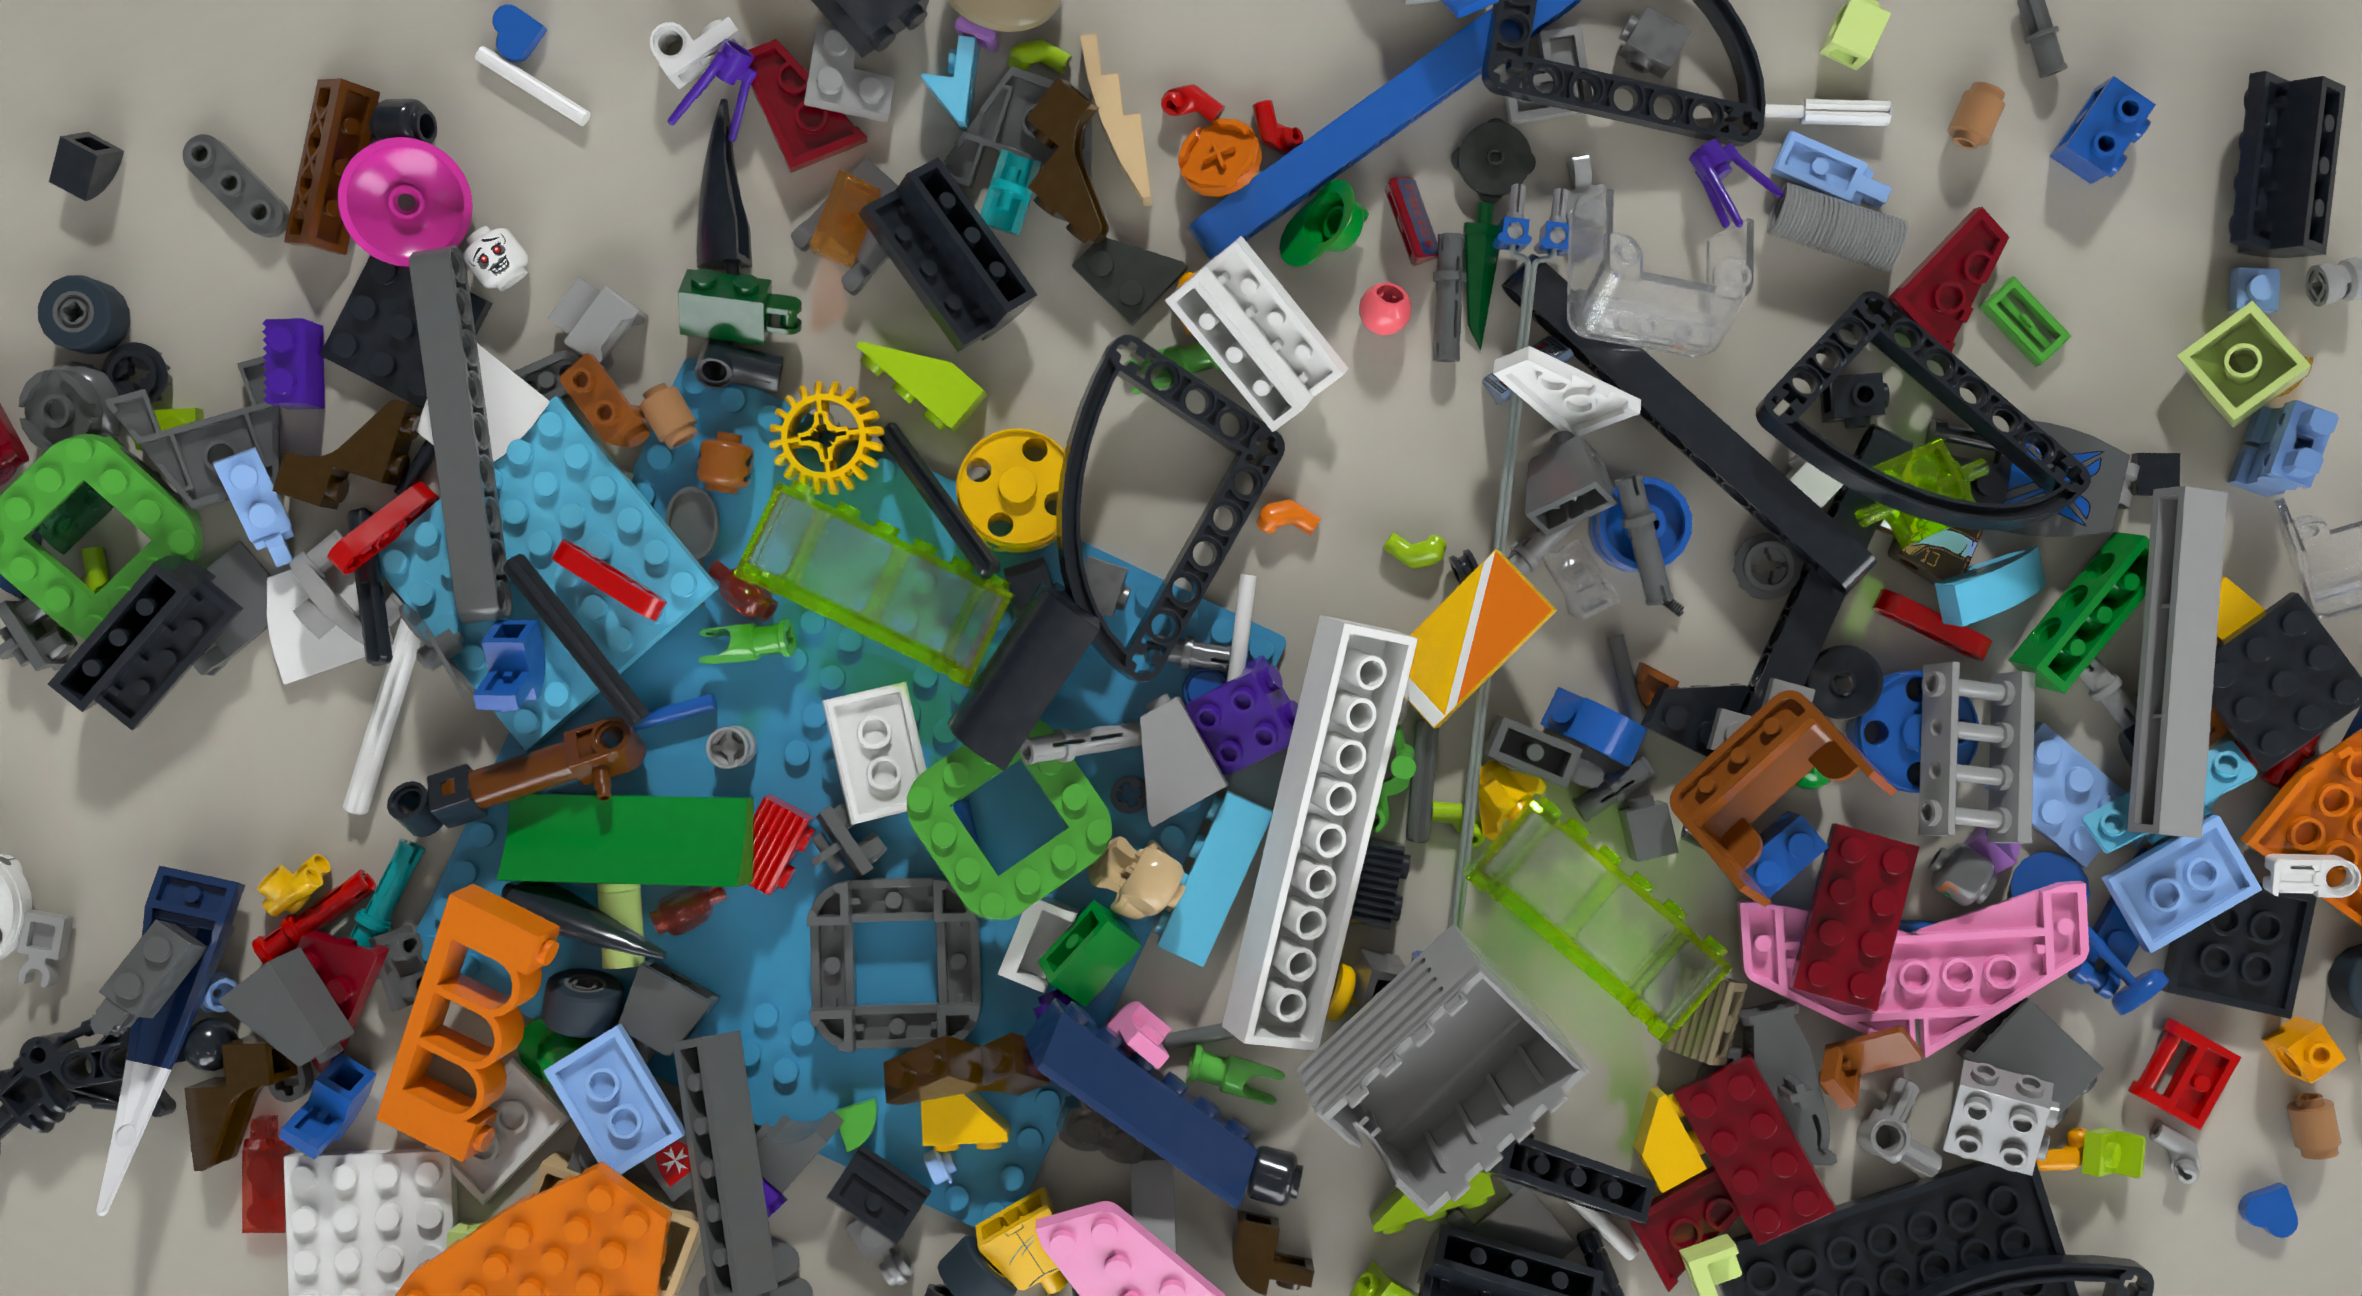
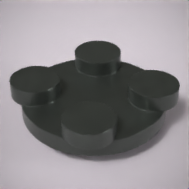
(1493, 159)

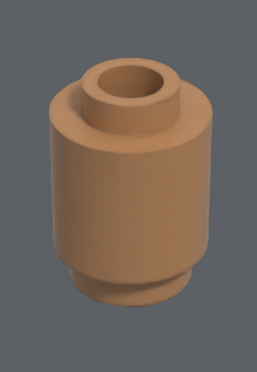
(1977, 115)
(669, 415)
(2314, 1126)

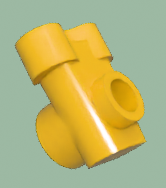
(290, 890)

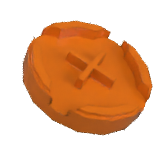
(1220, 157)

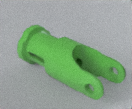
(1190, 357)
(751, 642)
(1230, 1074)

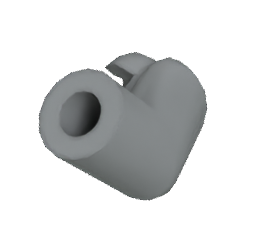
(2181, 1152)

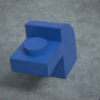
(514, 664)
(1594, 726)
(331, 1106)

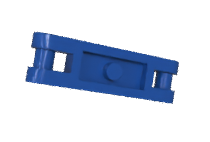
(2119, 938)

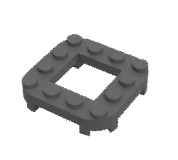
(834, 963)

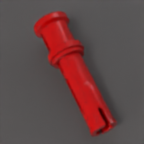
(314, 918)

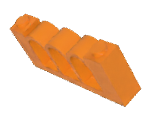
(423, 1105)

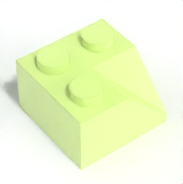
(2243, 364)

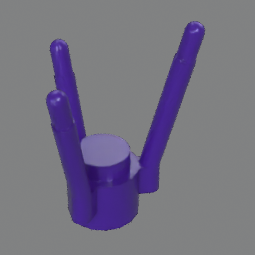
(729, 65)
(1713, 165)

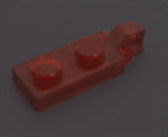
(263, 1178)

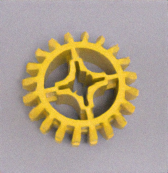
(822, 421)

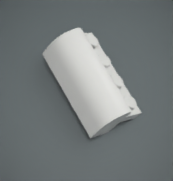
(1256, 334)

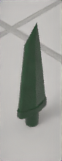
(1480, 268)

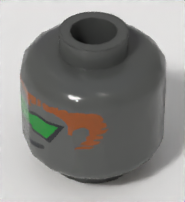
(1962, 874)

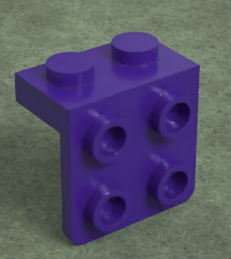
(1245, 717)

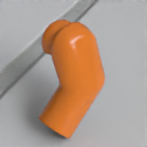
(1285, 513)

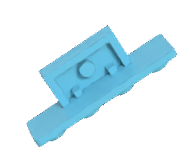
(2225, 771)

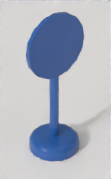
(2052, 867)

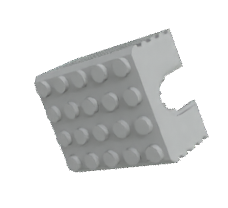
(1442, 1071)

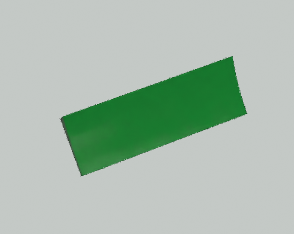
(629, 840)

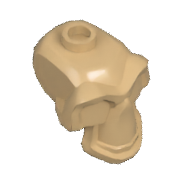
(1142, 878)

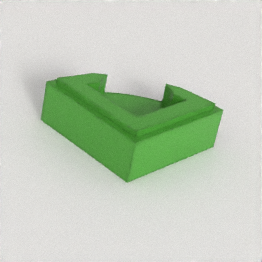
(858, 1122)

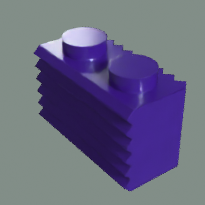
(294, 363)

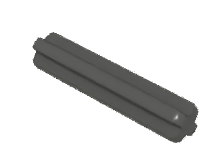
(1422, 783)

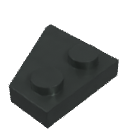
(1128, 276)

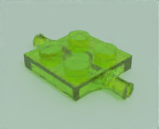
(1929, 469)

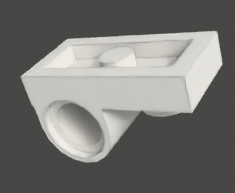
(695, 54)

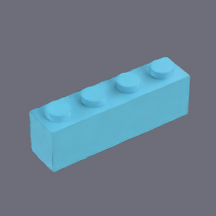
(1214, 877)

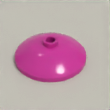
(371, 194)

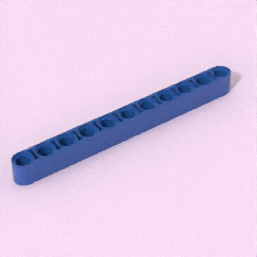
(1359, 131)

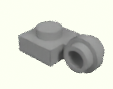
(895, 1267)

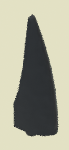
(722, 220)
(579, 918)

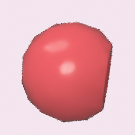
(1385, 308)

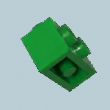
(1089, 953)

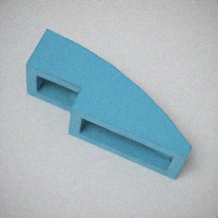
(1990, 587)

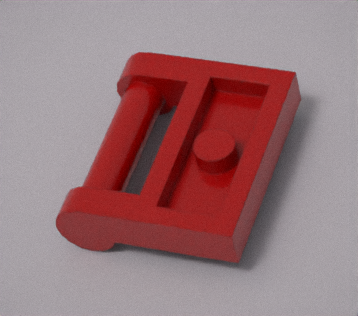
(2197, 1079)

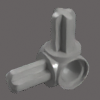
(1900, 1144)

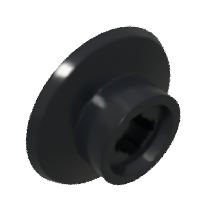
(1841, 663)

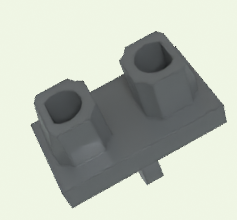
(29, 640)
(857, 855)
(402, 967)

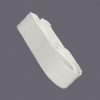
(2308, 875)

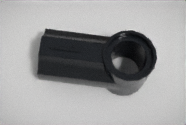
(727, 363)

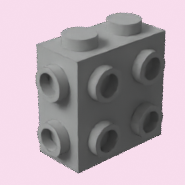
(2001, 1117)

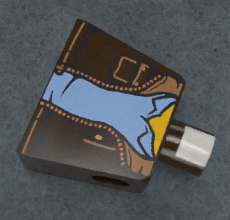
(1937, 556)

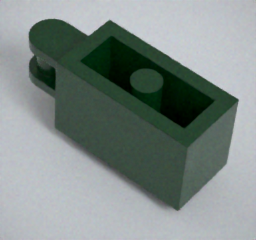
(734, 307)

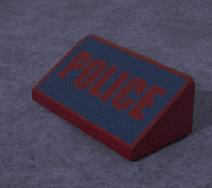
(1412, 220)

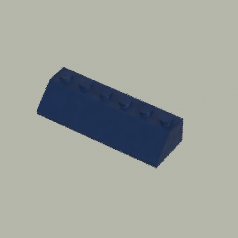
(1142, 1100)

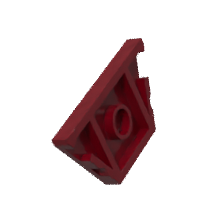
(346, 972)

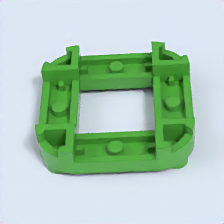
(124, 485)
(1035, 875)

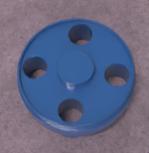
(1900, 730)

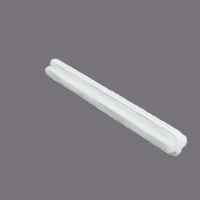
(382, 721)

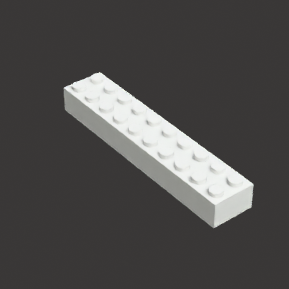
(1318, 834)

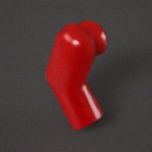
(1190, 100)
(1273, 134)

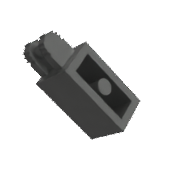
(1540, 754)
(146, 978)

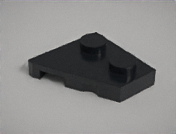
(1689, 712)

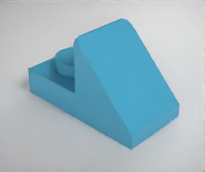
(957, 92)

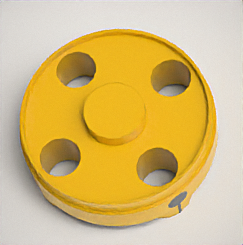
(1013, 491)

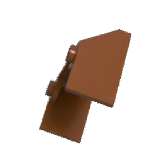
(1753, 772)

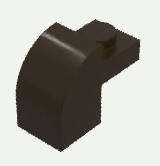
(1256, 1255)

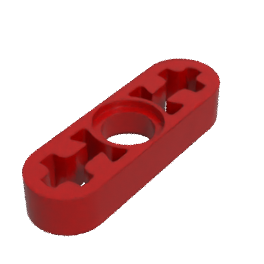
(381, 528)
(609, 579)
(1930, 624)

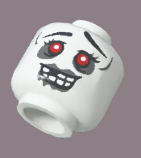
(496, 258)

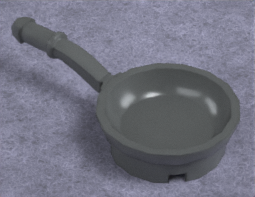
(71, 403)

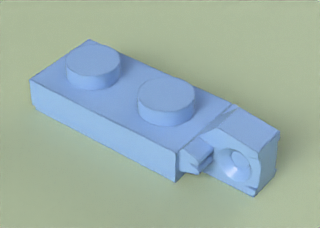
(1828, 171)
(256, 504)

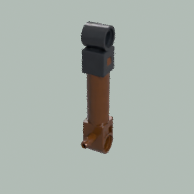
(465, 793)

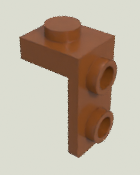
(604, 404)
(1864, 1054)

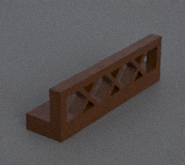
(333, 137)

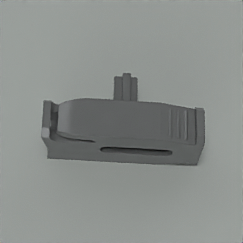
(1790, 1072)

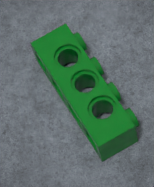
(2086, 614)

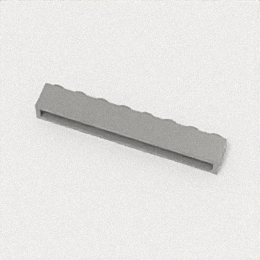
(2177, 661)

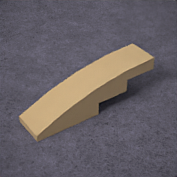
(1121, 131)

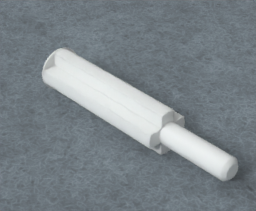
(1835, 112)

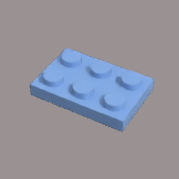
(2064, 792)
(2181, 884)
(615, 1100)

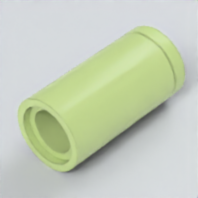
(625, 905)

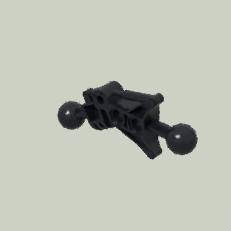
(54, 1079)

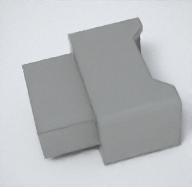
(595, 319)

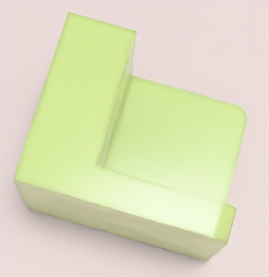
(1711, 1264)

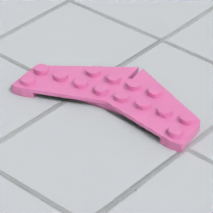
(1943, 973)
(1114, 1255)

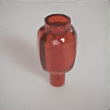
(745, 598)
(685, 909)

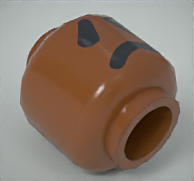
(725, 463)

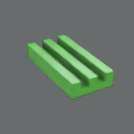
(2013, 333)

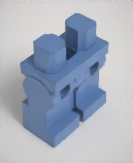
(2288, 448)

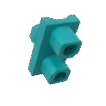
(1009, 192)

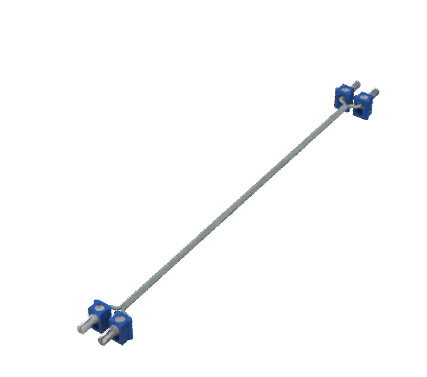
(1553, 241)

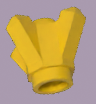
(1503, 795)

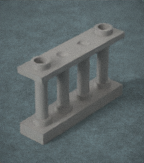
(2010, 754)

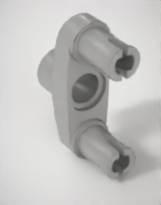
(325, 605)

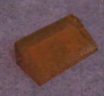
(840, 227)

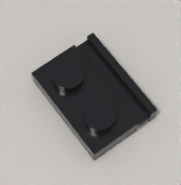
(878, 1194)

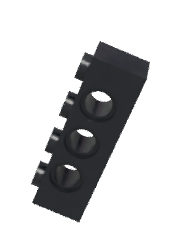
(1576, 1179)

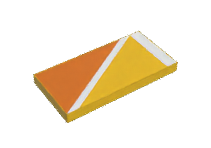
(1473, 636)

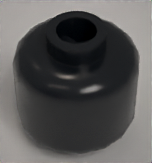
(402, 119)
(1274, 1176)

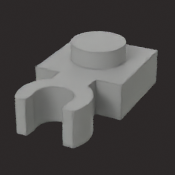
(44, 939)

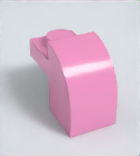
(1141, 1032)

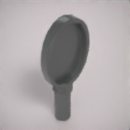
(694, 521)

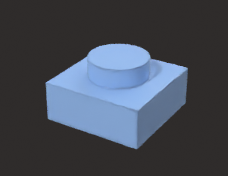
(2254, 284)

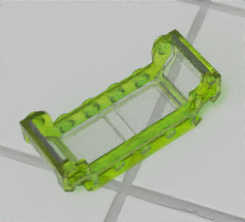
(875, 581)
(1600, 916)

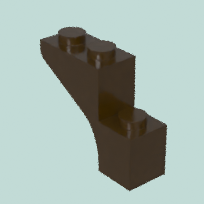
(1064, 180)
(374, 452)
(960, 1067)
(223, 1105)

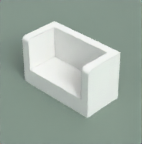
(1034, 935)

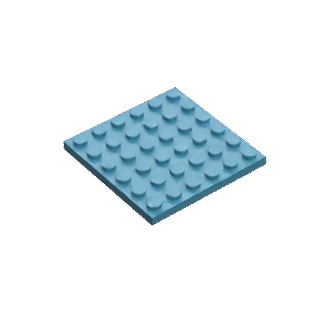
(553, 489)

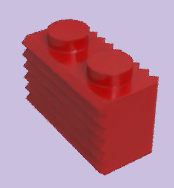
(777, 837)

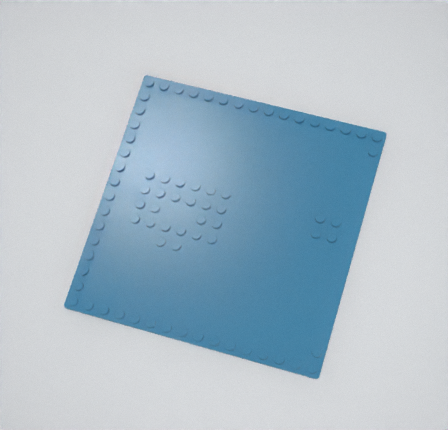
(759, 944)

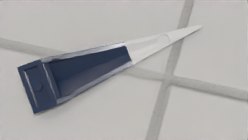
(206, 911)

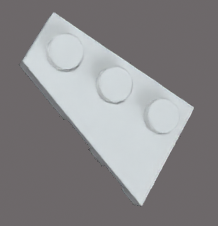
(1564, 393)

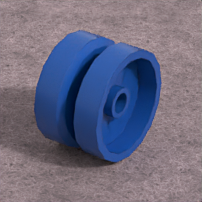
(1672, 527)

